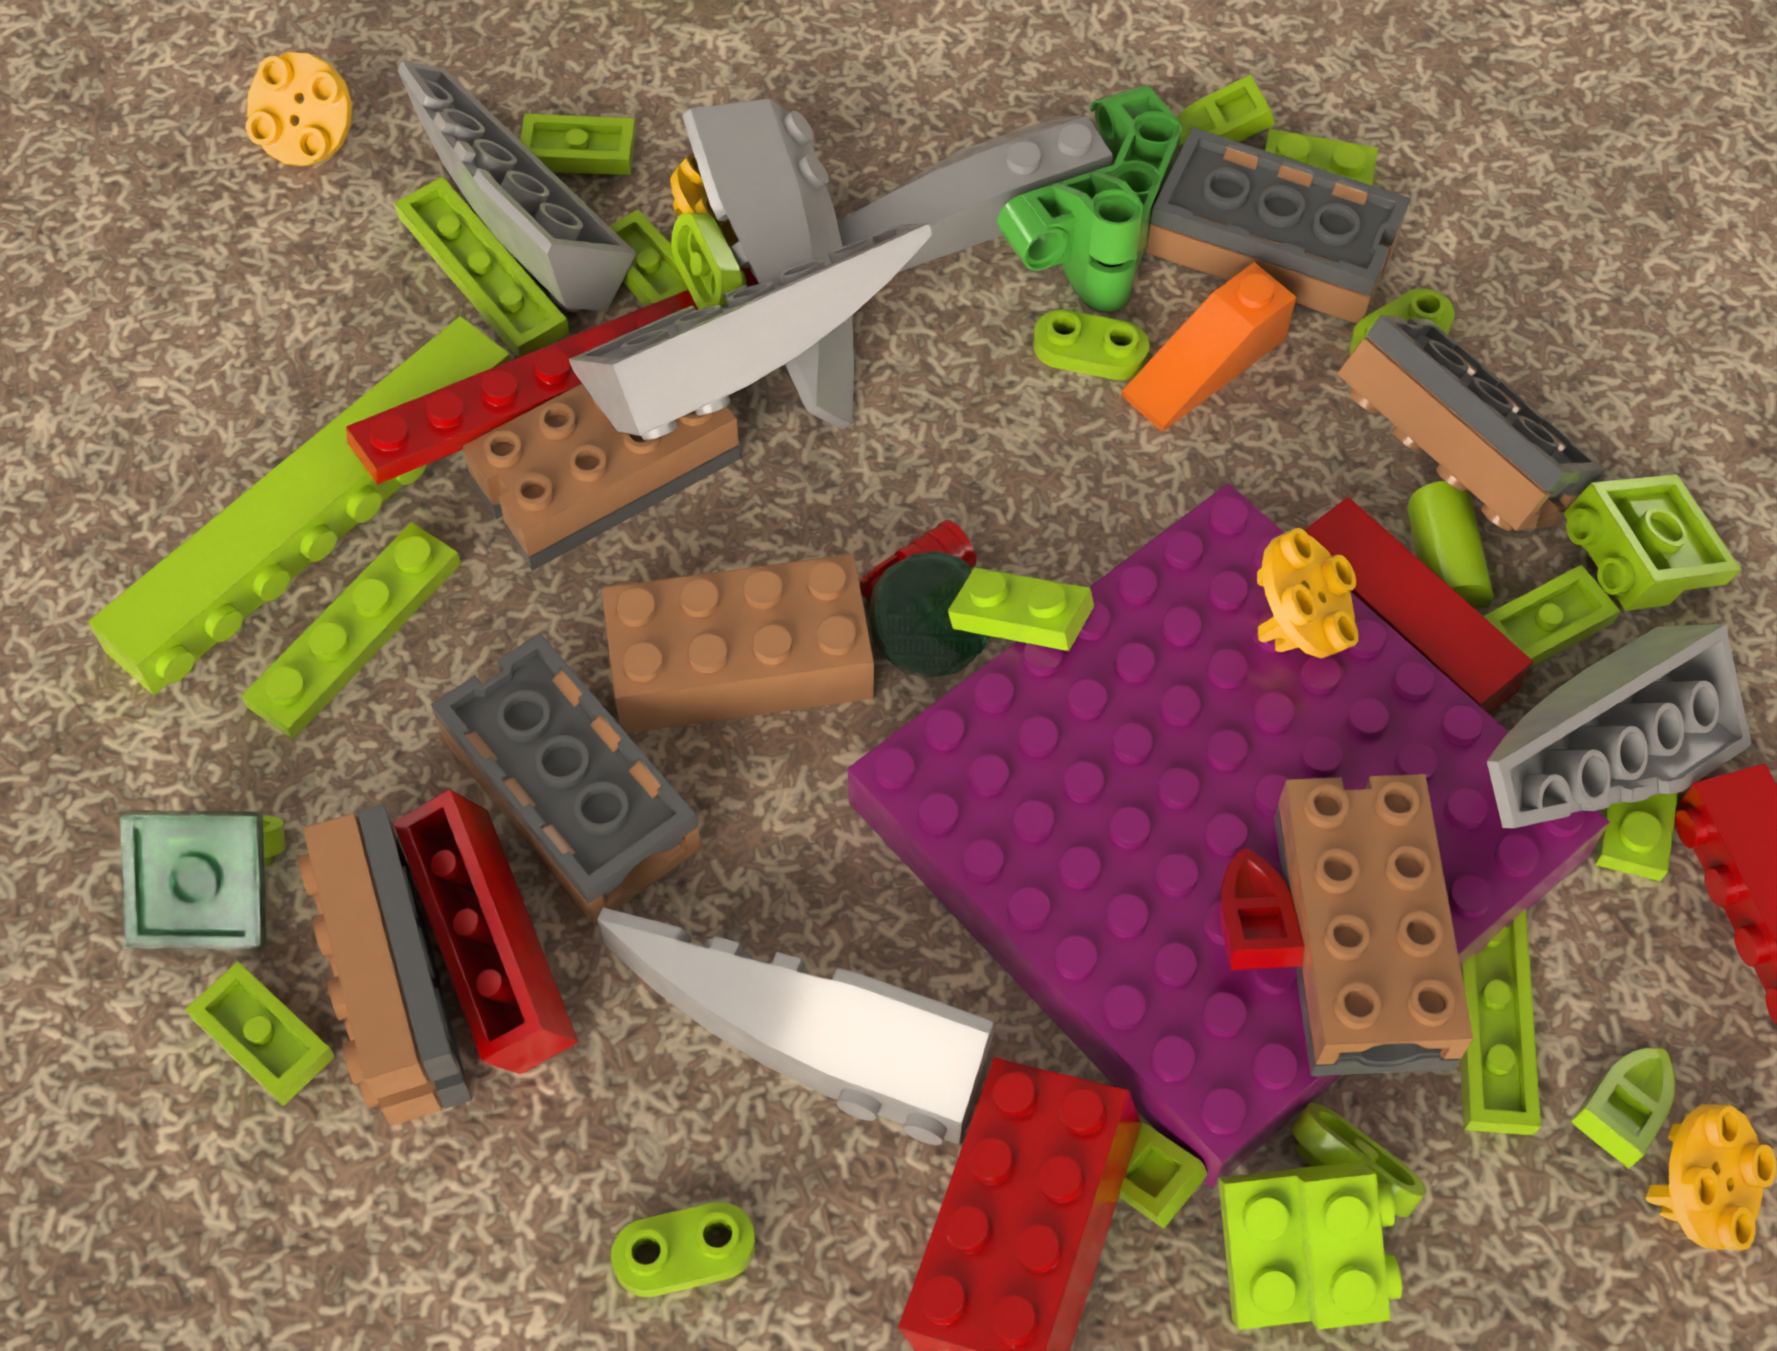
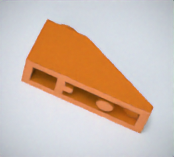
(1213, 346)

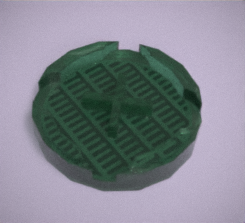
(913, 620)

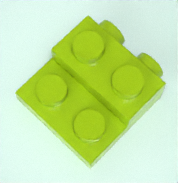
(1648, 540)
(1309, 1246)

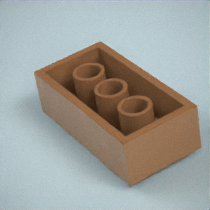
(738, 643)

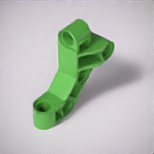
(1101, 218)

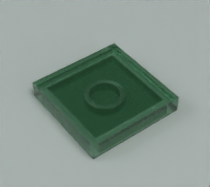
(193, 879)

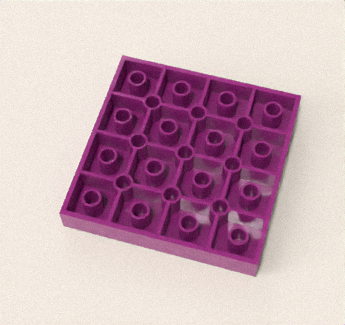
(1104, 788)

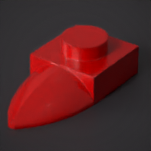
(1258, 916)

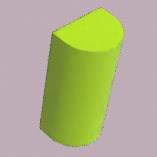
(1450, 540)

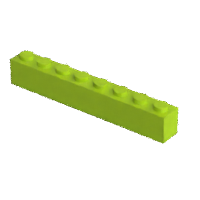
(273, 527)

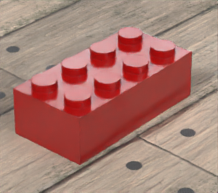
(1023, 1214)

